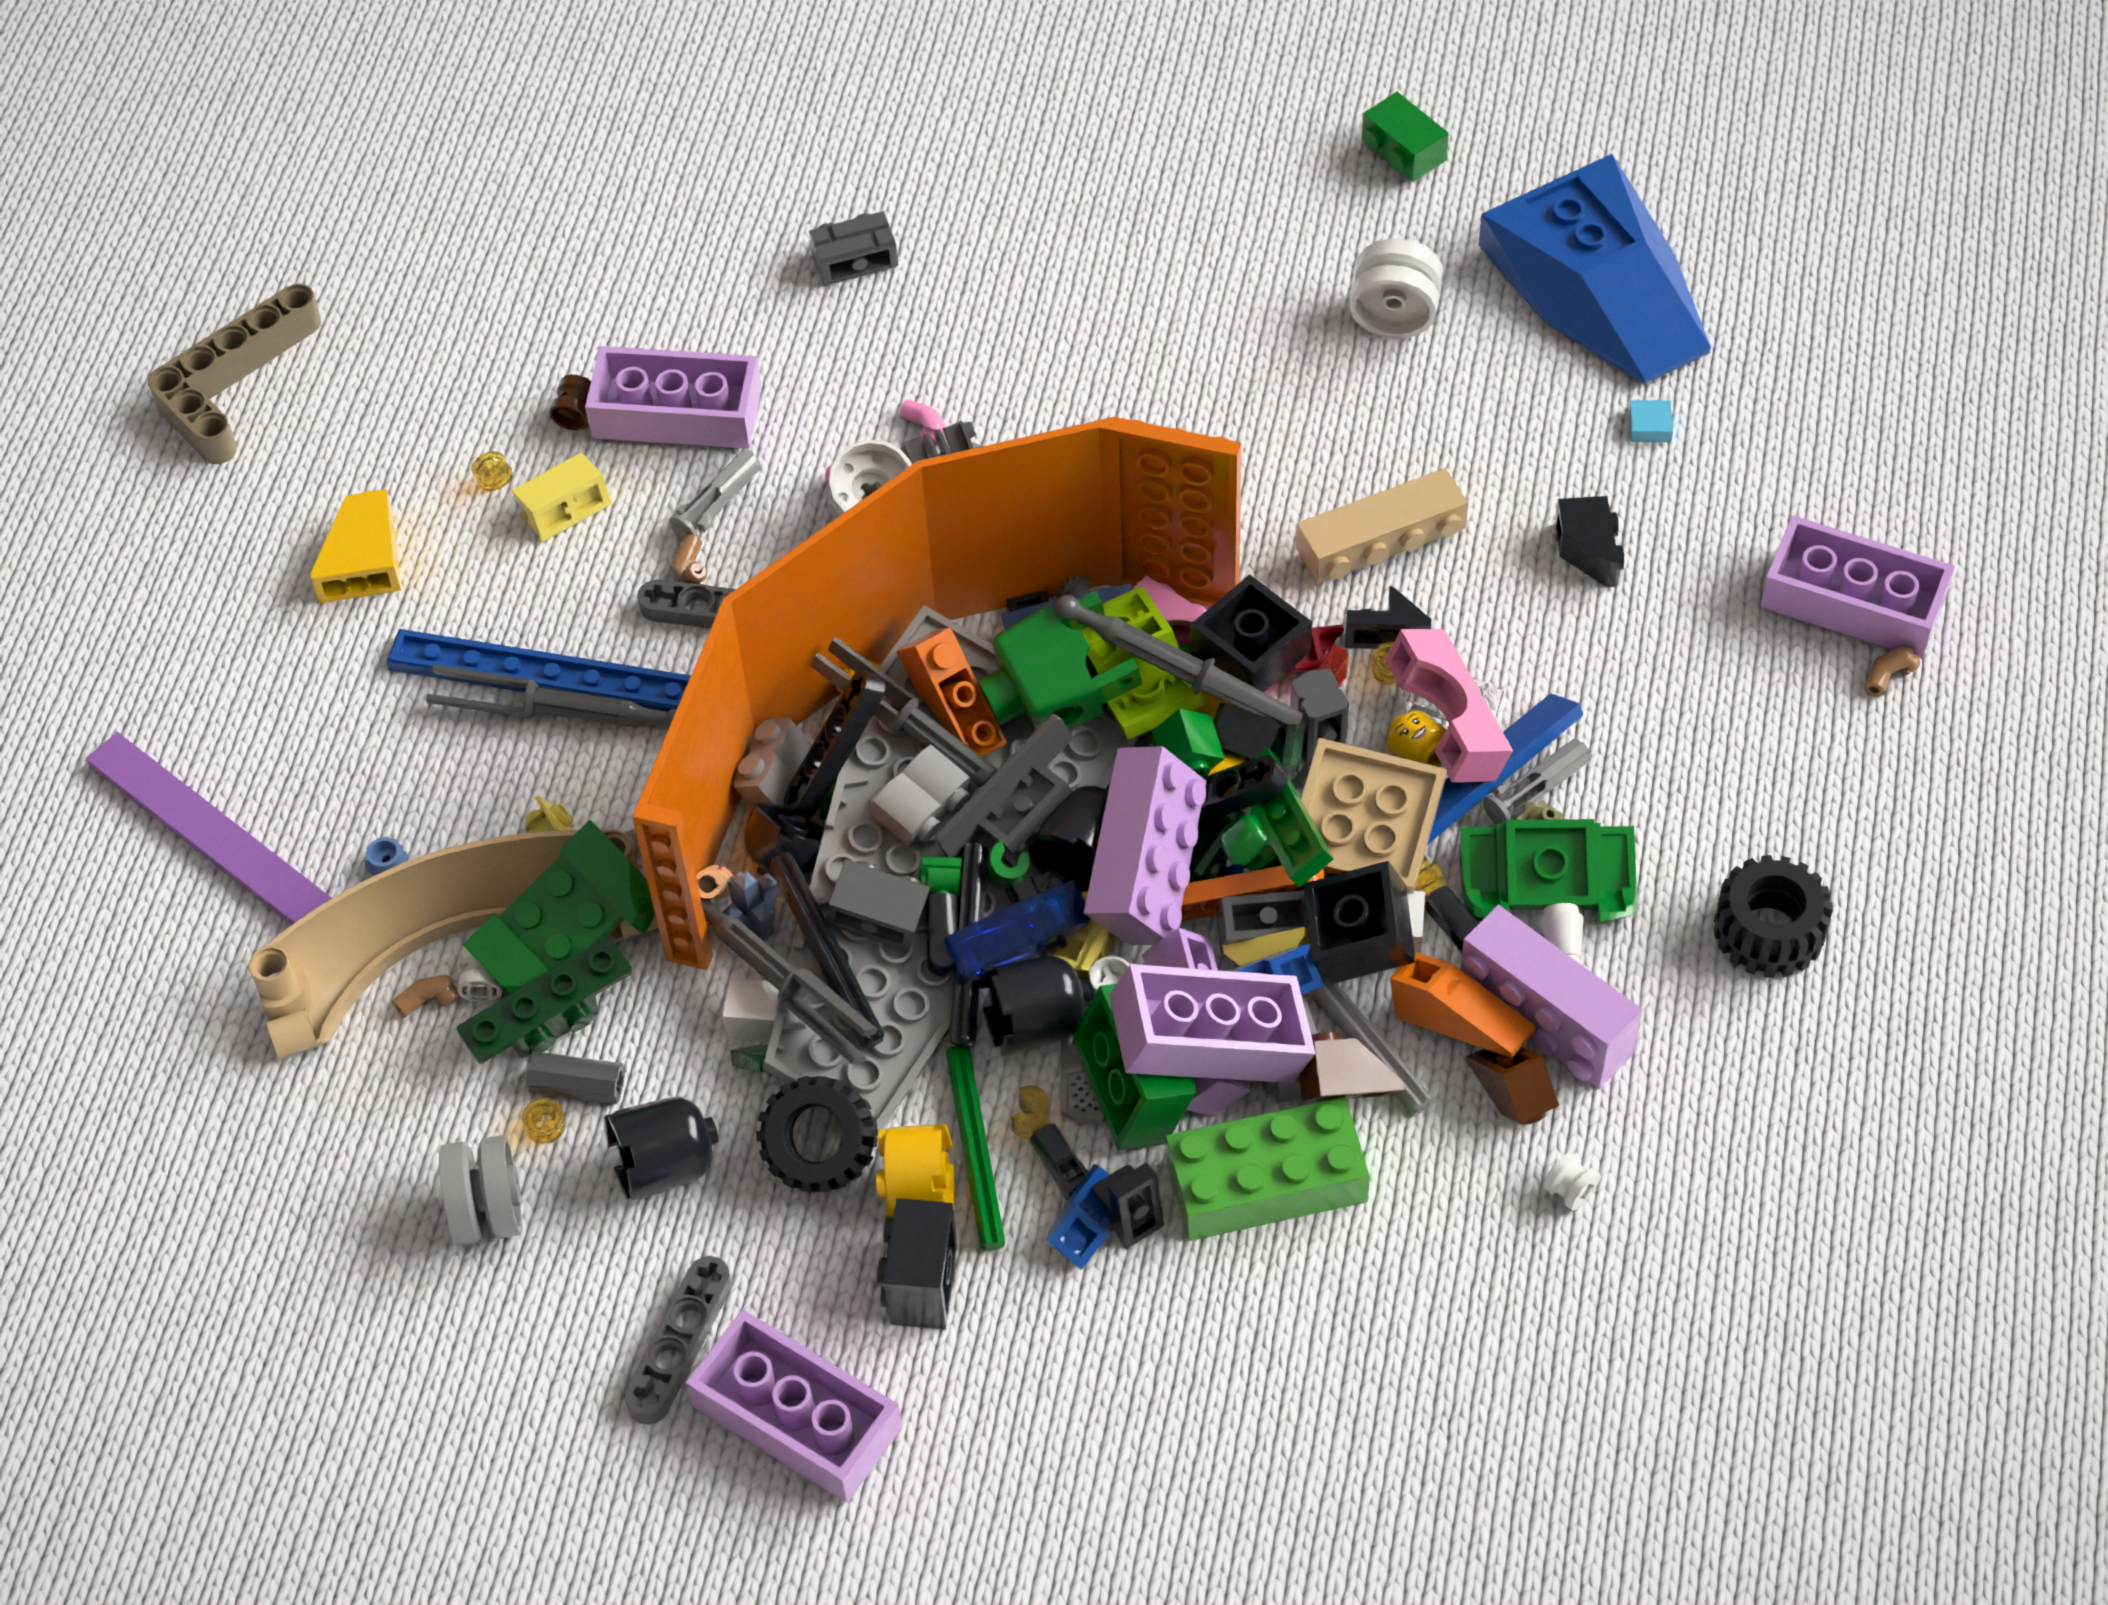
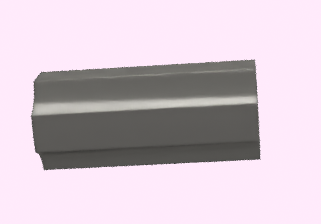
(575, 1077)

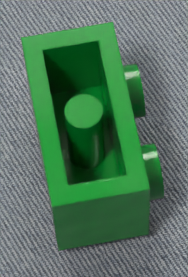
(1404, 136)

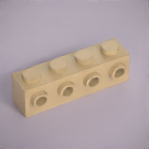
(1381, 526)

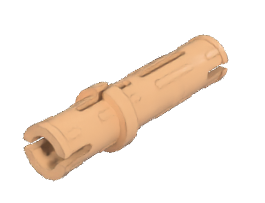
(706, 886)

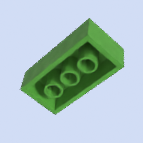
(1267, 1168)

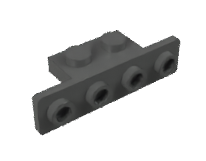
(1015, 797)

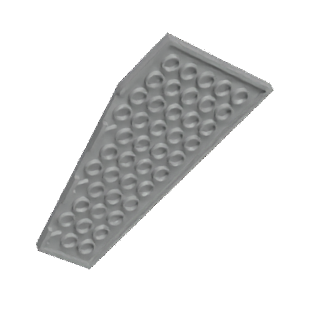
(901, 990)

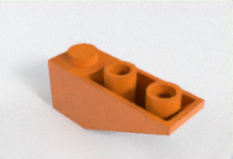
(951, 690)
(1455, 1005)

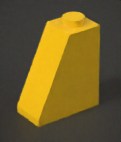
(359, 550)

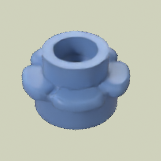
(383, 849)

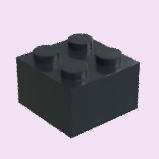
(1252, 634)
(1359, 922)
(918, 1263)

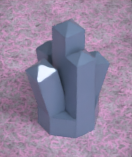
(753, 902)

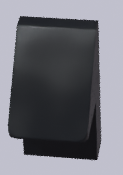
(1372, 628)
(1248, 733)
(1131, 1202)

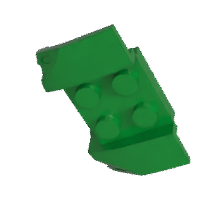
(1549, 864)
(564, 911)

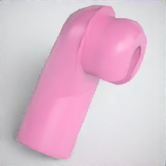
(922, 416)

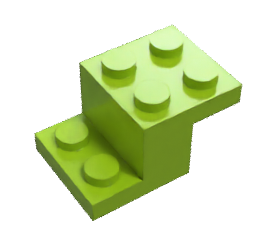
(1160, 692)

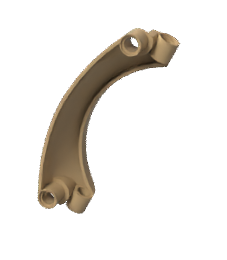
(373, 925)

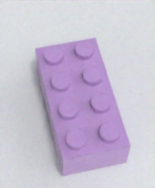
(673, 397)
(1856, 586)
(1145, 845)
(1572, 1008)
(1211, 1024)
(794, 1405)

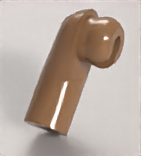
(685, 564)
(1884, 666)
(424, 989)

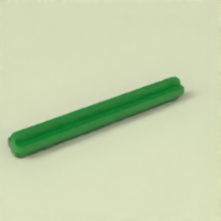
(975, 1149)

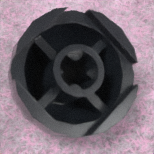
(774, 832)

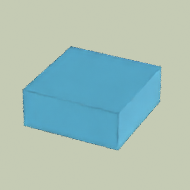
(1650, 421)

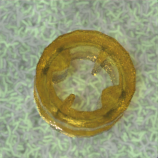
(491, 471)
(1379, 669)
(533, 1113)

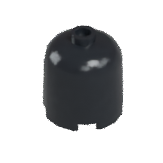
(1070, 837)
(1033, 1003)
(660, 1145)

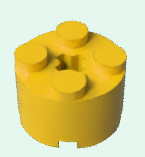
(915, 1165)

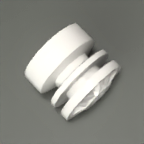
(861, 471)

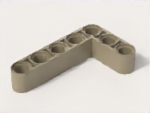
(192, 378)

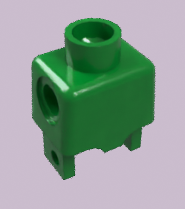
(1047, 672)

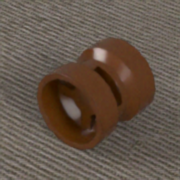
(569, 407)

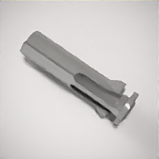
(715, 495)
(1542, 778)

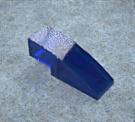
(1018, 929)

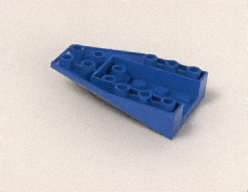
(1598, 270)

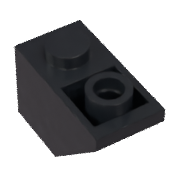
(1587, 537)

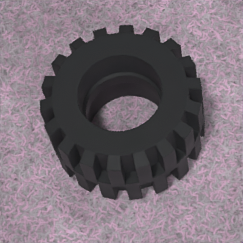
(1777, 887)
(778, 1126)

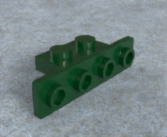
(546, 1006)

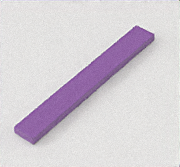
(206, 829)

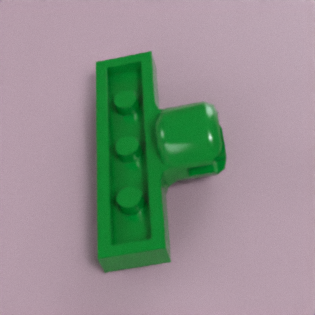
(1278, 829)

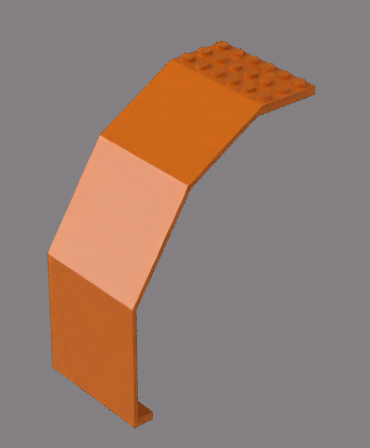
(944, 535)

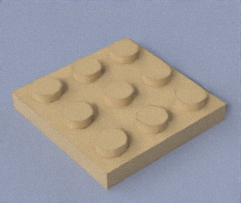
(1372, 807)

